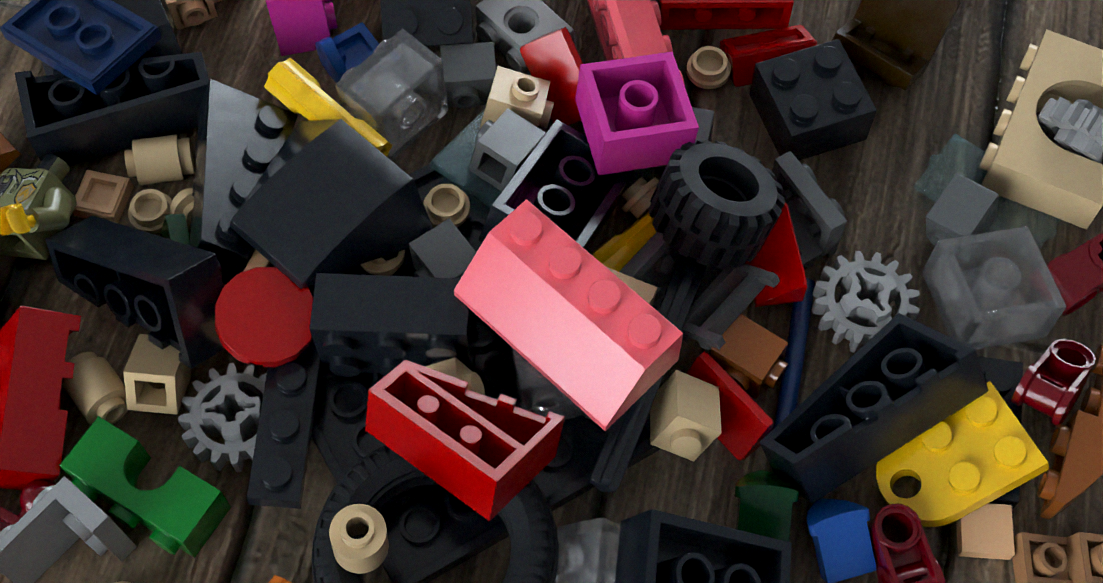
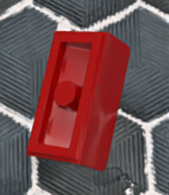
(750, 49)
(557, 61)
(782, 257)
(741, 417)

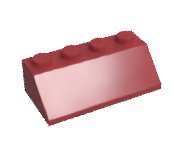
(629, 28)
(568, 315)

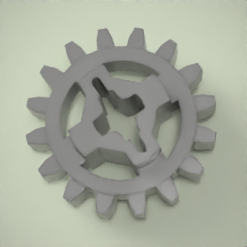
(1074, 126)
(865, 298)
(215, 411)

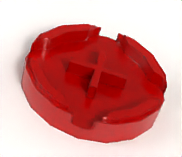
(264, 317)

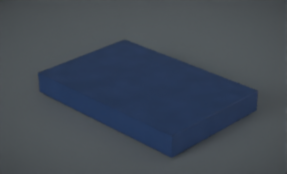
(82, 38)

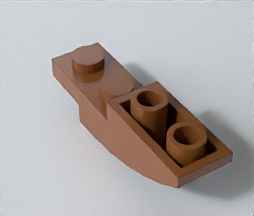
(1076, 450)

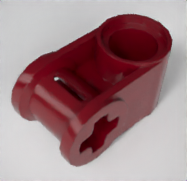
(1079, 273)
(1056, 379)
(907, 560)

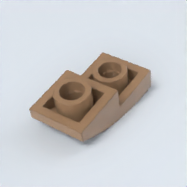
(1058, 559)

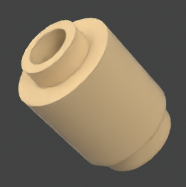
(160, 159)
(96, 388)
(359, 554)

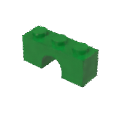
(179, 512)

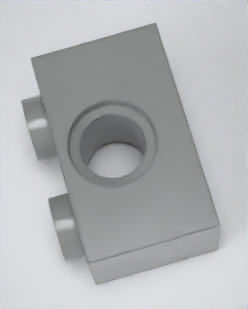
(504, 21)

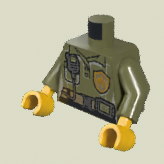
(33, 207)

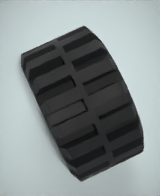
(716, 203)

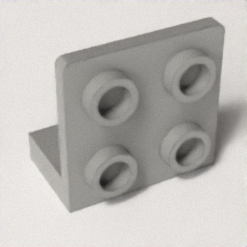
(51, 527)

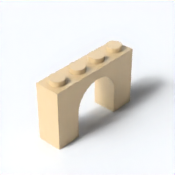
(1025, 161)

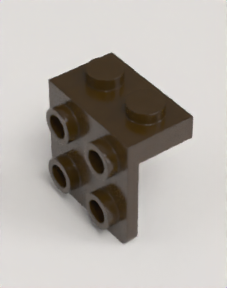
(896, 37)

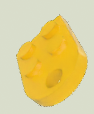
(963, 461)

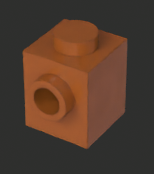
(751, 356)

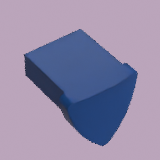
(345, 50)
(841, 539)

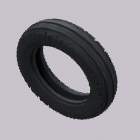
(386, 475)

